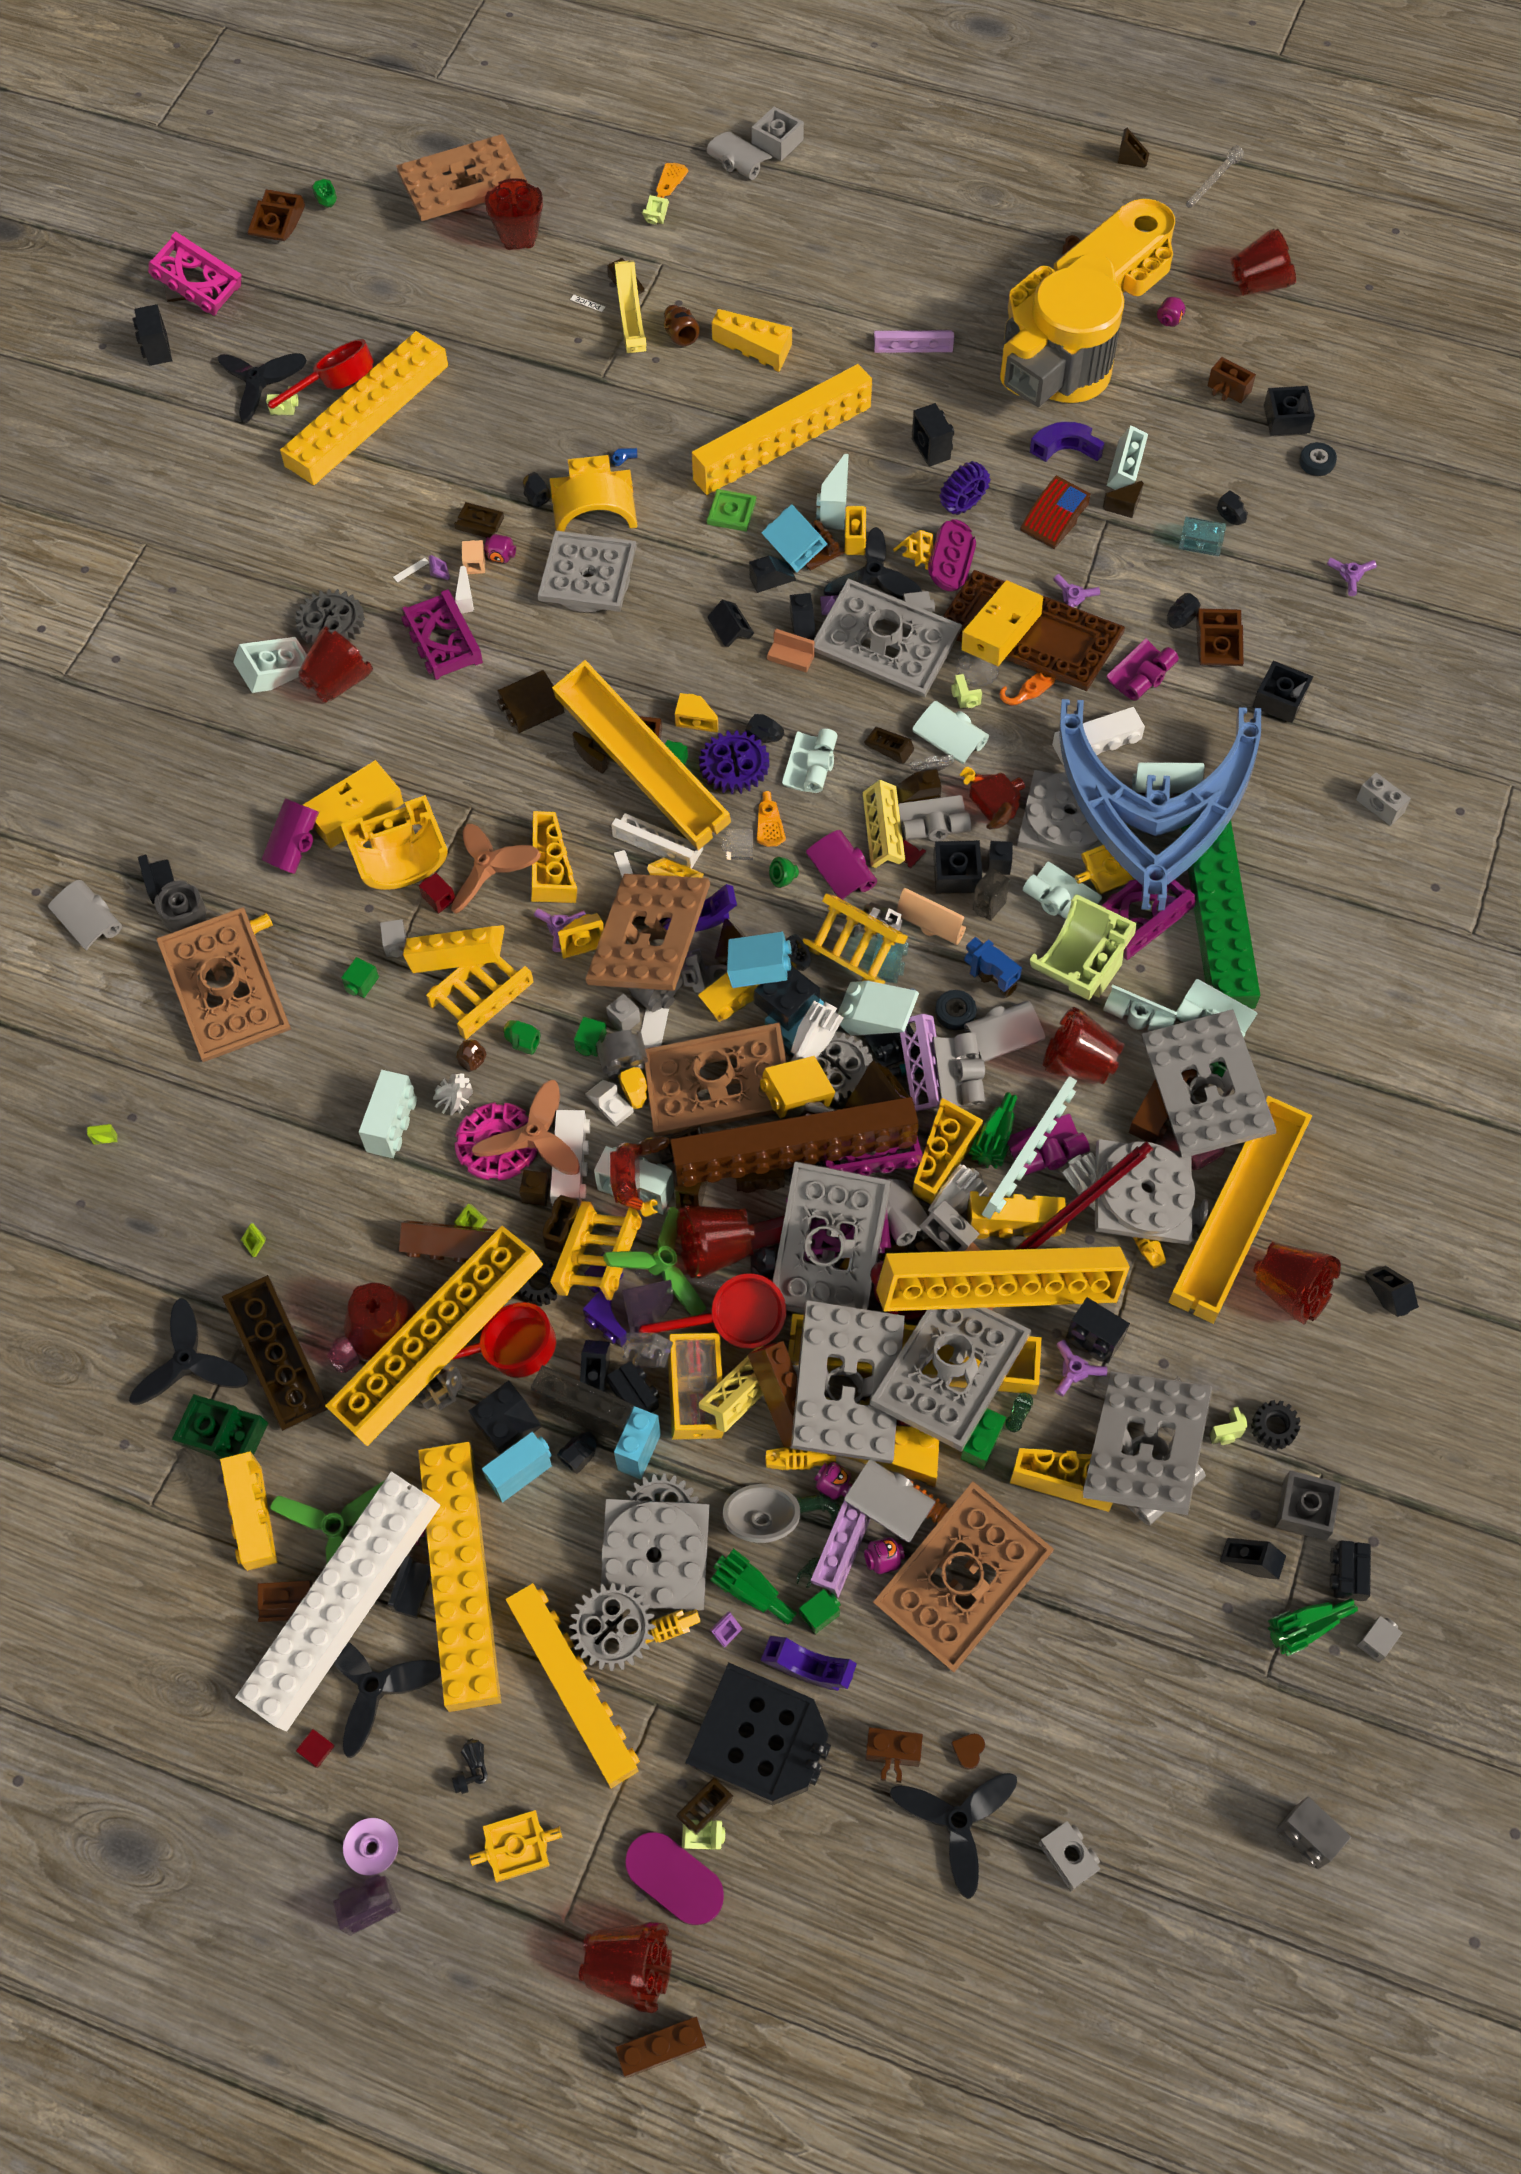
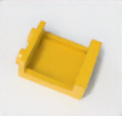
(796, 1084)

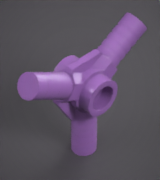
(1351, 572)
(1073, 594)
(556, 923)
(1075, 1369)

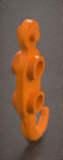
(1030, 689)

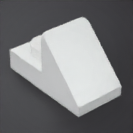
(609, 1102)

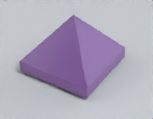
(438, 568)
(827, 603)
(726, 1629)

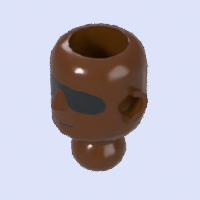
(681, 325)

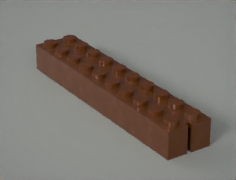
(795, 1139)

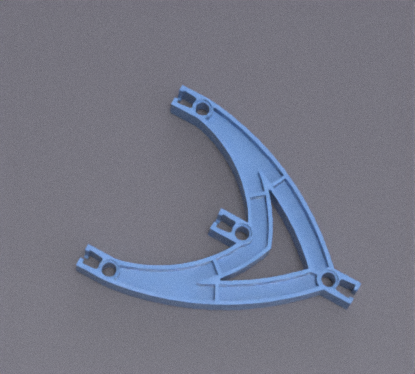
(1110, 802)

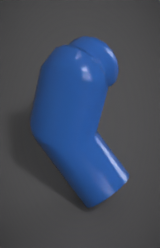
(622, 455)

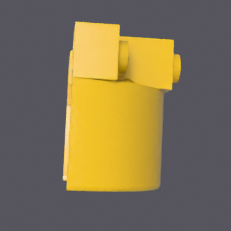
(592, 488)
(397, 853)

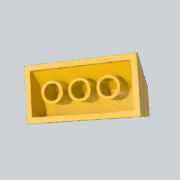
(454, 949)

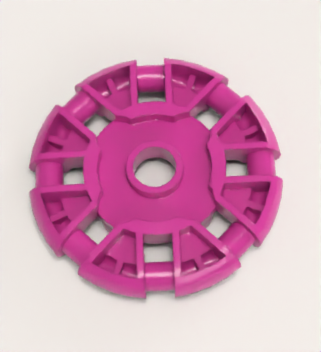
(487, 1129)

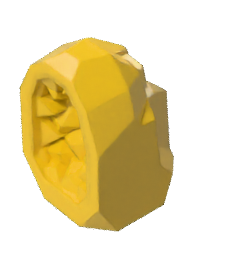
(634, 1086)

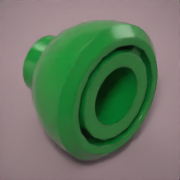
(782, 872)

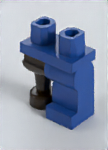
(992, 965)

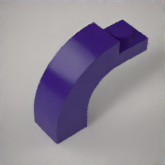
(1066, 436)
(714, 909)
(807, 1665)

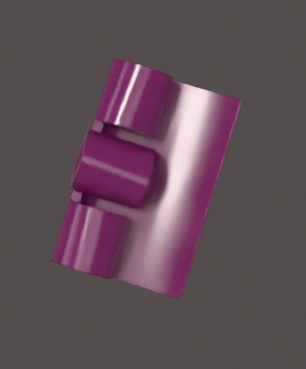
(1142, 669)
(290, 836)
(841, 864)
(1059, 1147)

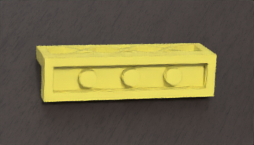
(886, 820)
(736, 1401)

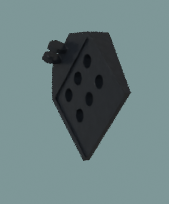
(793, 1765)

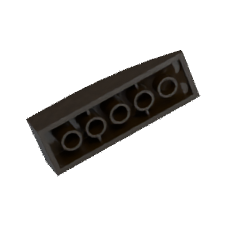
(275, 1352)

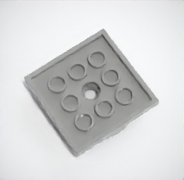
(582, 554)
(1046, 823)
(1135, 1213)
(674, 1529)

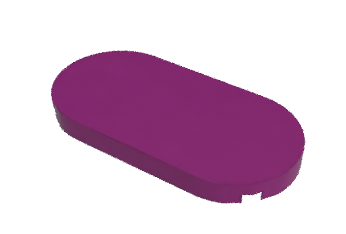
(951, 555)
(674, 1878)

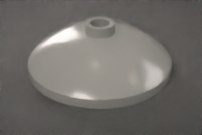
(761, 1513)

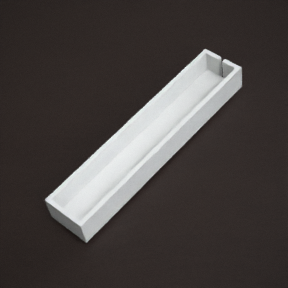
(337, 1602)

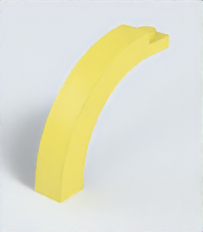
(629, 307)

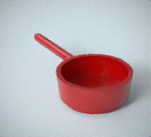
(335, 369)
(744, 1311)
(515, 1340)

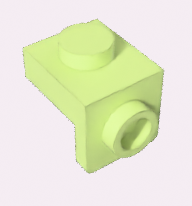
(655, 210)
(284, 408)
(964, 696)
(1229, 1432)
(708, 1838)

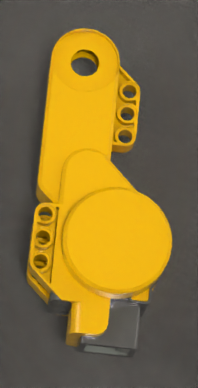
(1070, 316)

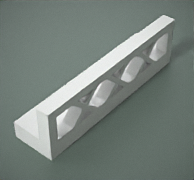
(654, 843)

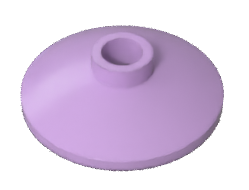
(360, 1837)

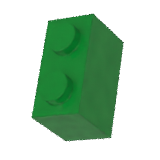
(983, 1439)

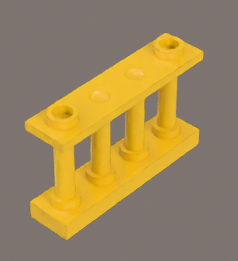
(871, 928)
(485, 1008)
(580, 1237)

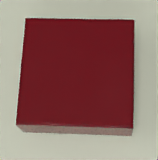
(315, 1748)

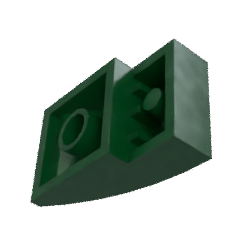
(219, 1428)

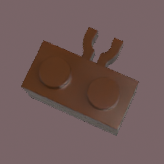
(1231, 380)
(893, 1748)

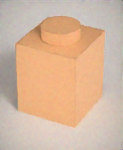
(473, 556)

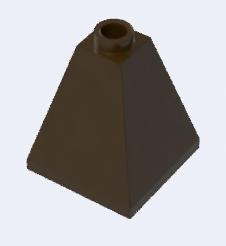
(876, 1086)

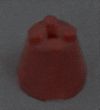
(515, 212)
(1264, 265)
(332, 666)
(1082, 1049)
(713, 1238)
(1297, 1279)
(374, 1317)
(628, 1964)

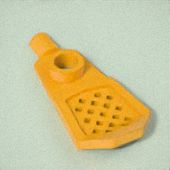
(671, 176)
(769, 822)

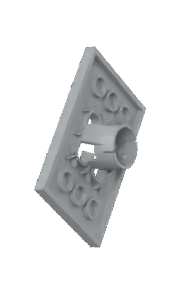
(855, 619)
(1220, 1119)
(837, 1199)
(930, 1402)
(842, 1424)
(1141, 1478)

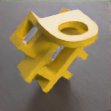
(921, 545)

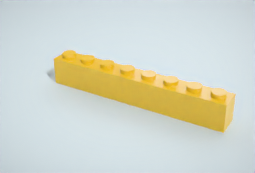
(572, 1685)

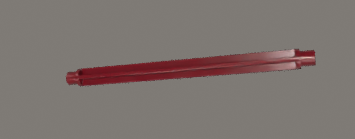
(1086, 1197)

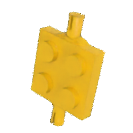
(1103, 870)
(516, 1846)

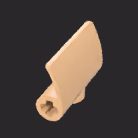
(931, 916)

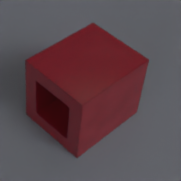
(436, 892)

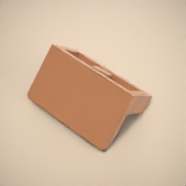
(791, 650)

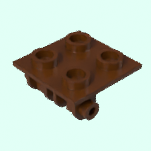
(829, 552)

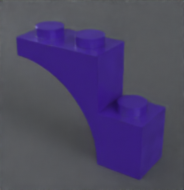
(599, 1311)

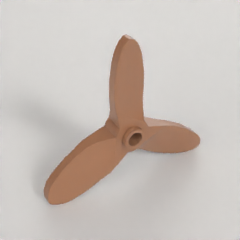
(489, 862)
(536, 1134)

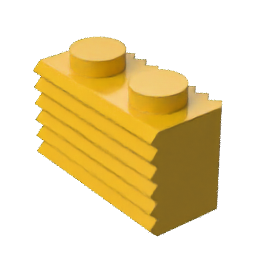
(855, 530)

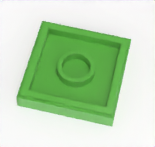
(731, 510)

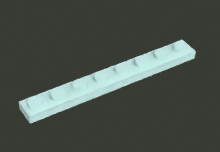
(1028, 1154)

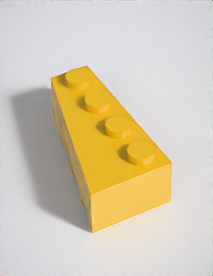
(753, 336)
(551, 873)
(724, 1000)
(945, 1149)
(1017, 1217)
(913, 1455)
(1055, 1474)
(249, 1511)

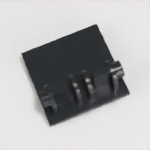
(888, 1047)

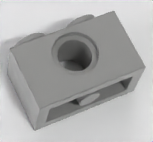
(1383, 799)
(949, 1228)
(1071, 1872)

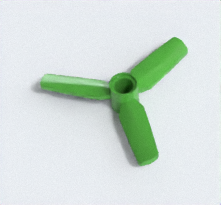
(662, 1263)
(317, 1520)

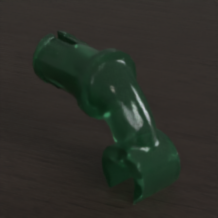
(819, 1502)

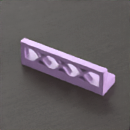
(913, 341)
(924, 1033)
(840, 1549)

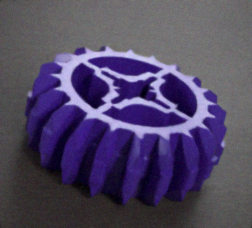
(964, 487)

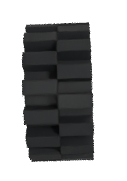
(544, 1295)
(1275, 1410)

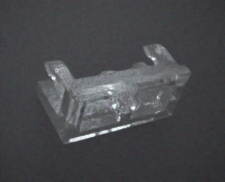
(649, 1348)

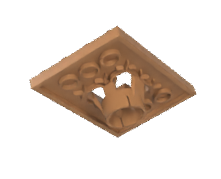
(442, 194)
(640, 963)
(237, 1020)
(676, 1079)
(931, 1611)

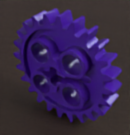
(717, 759)

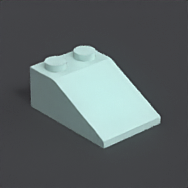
(833, 497)
(269, 663)
(876, 1008)

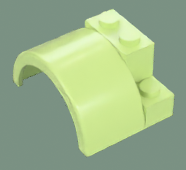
(1087, 948)

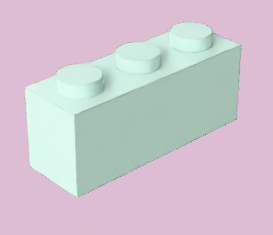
(1127, 458)

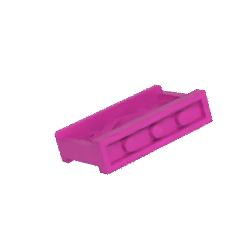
(194, 291)

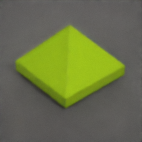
(253, 1239)

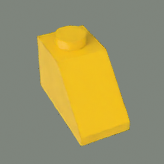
(695, 714)

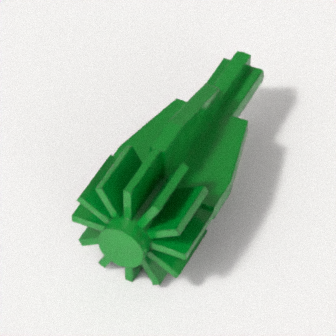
(991, 1145)
(749, 1585)
(1298, 1629)

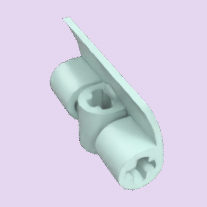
(950, 731)
(810, 761)
(1182, 776)
(1056, 890)
(1205, 1001)
(1126, 1003)

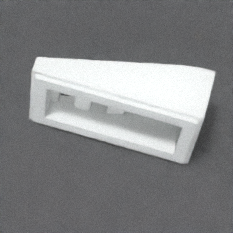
(463, 593)

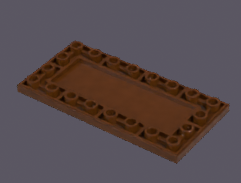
(1059, 644)

